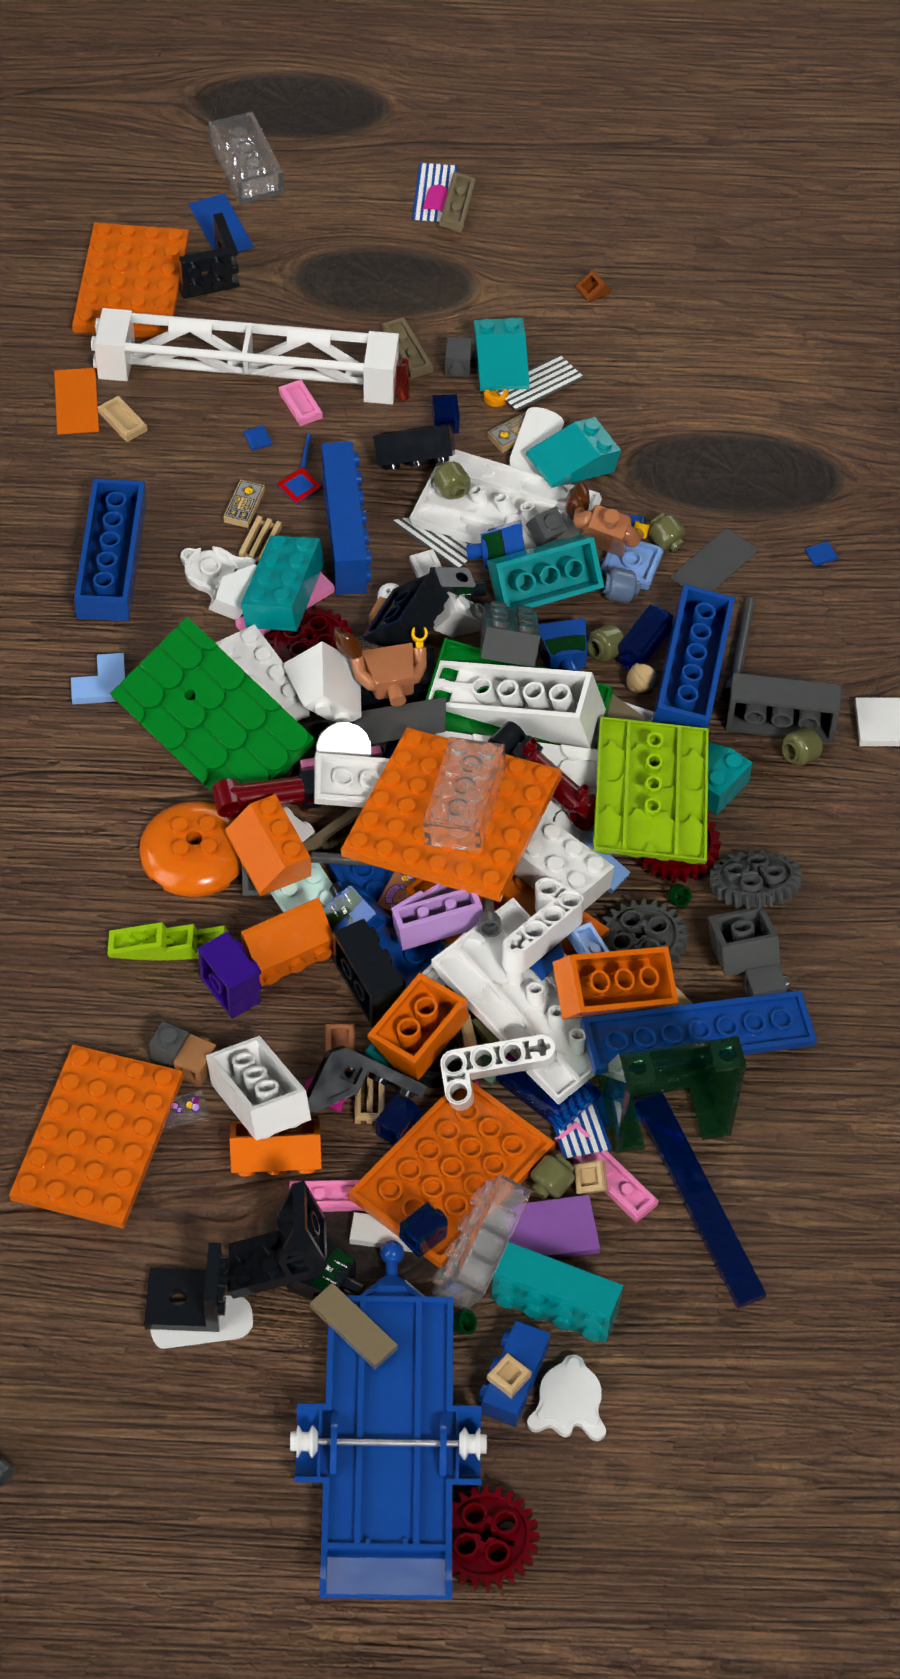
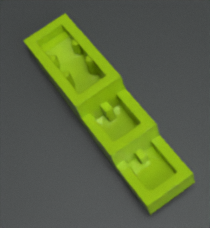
(159, 942)

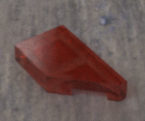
(402, 378)

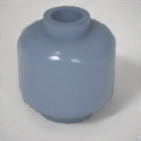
(620, 585)

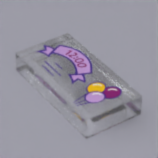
(187, 1110)

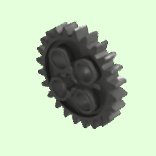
(755, 879)
(643, 934)

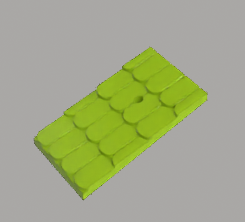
(648, 807)

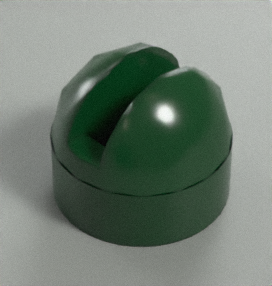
(681, 891)
(465, 1318)

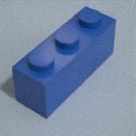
(529, 1348)

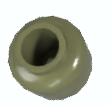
(451, 480)
(667, 532)
(604, 642)
(802, 746)
(552, 1176)

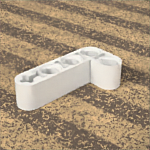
(557, 915)
(499, 1065)

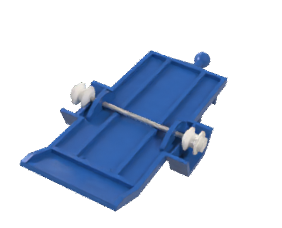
(390, 1450)

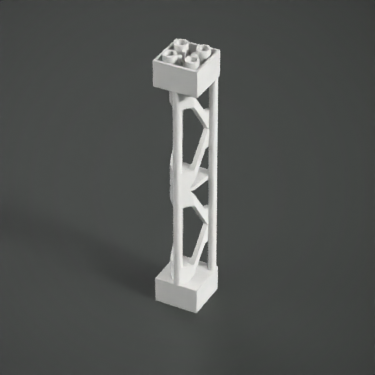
(117, 351)

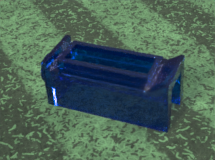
(644, 636)

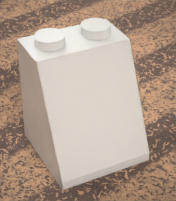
(326, 683)

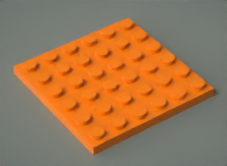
(392, 830)

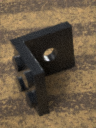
(219, 262)
(203, 1291)

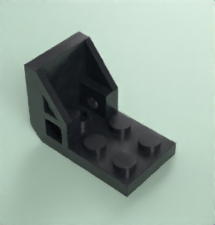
(332, 1085)
(285, 1255)

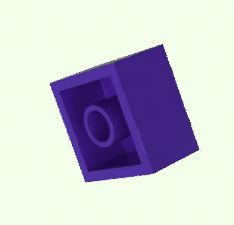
(230, 974)

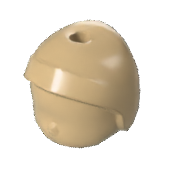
(641, 678)

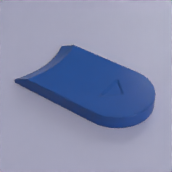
(544, 965)

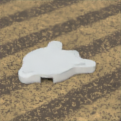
(207, 567)
(569, 1399)

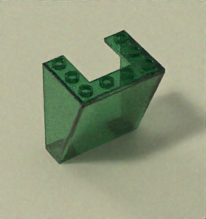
(707, 1068)

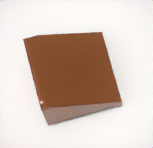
(592, 286)

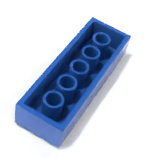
(346, 518)
(110, 550)
(693, 658)

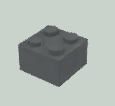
(744, 940)

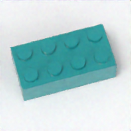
(547, 572)
(283, 583)
(556, 1293)

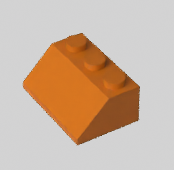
(269, 846)
(289, 941)
(419, 1025)
(282, 1152)

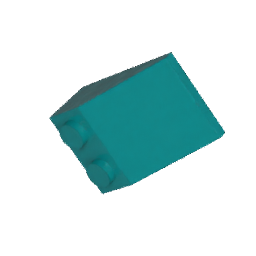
(501, 354)
(575, 453)
(726, 775)

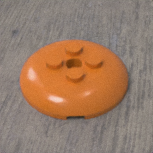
(184, 867)

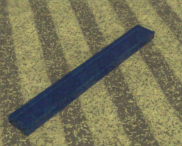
(700, 1200)

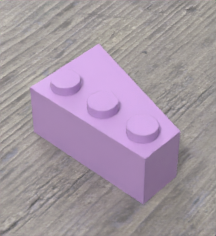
(435, 915)

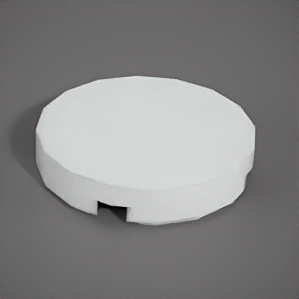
(344, 739)

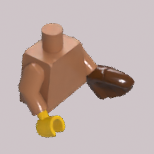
(608, 527)
(385, 670)

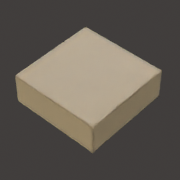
(590, 1177)
(509, 1375)

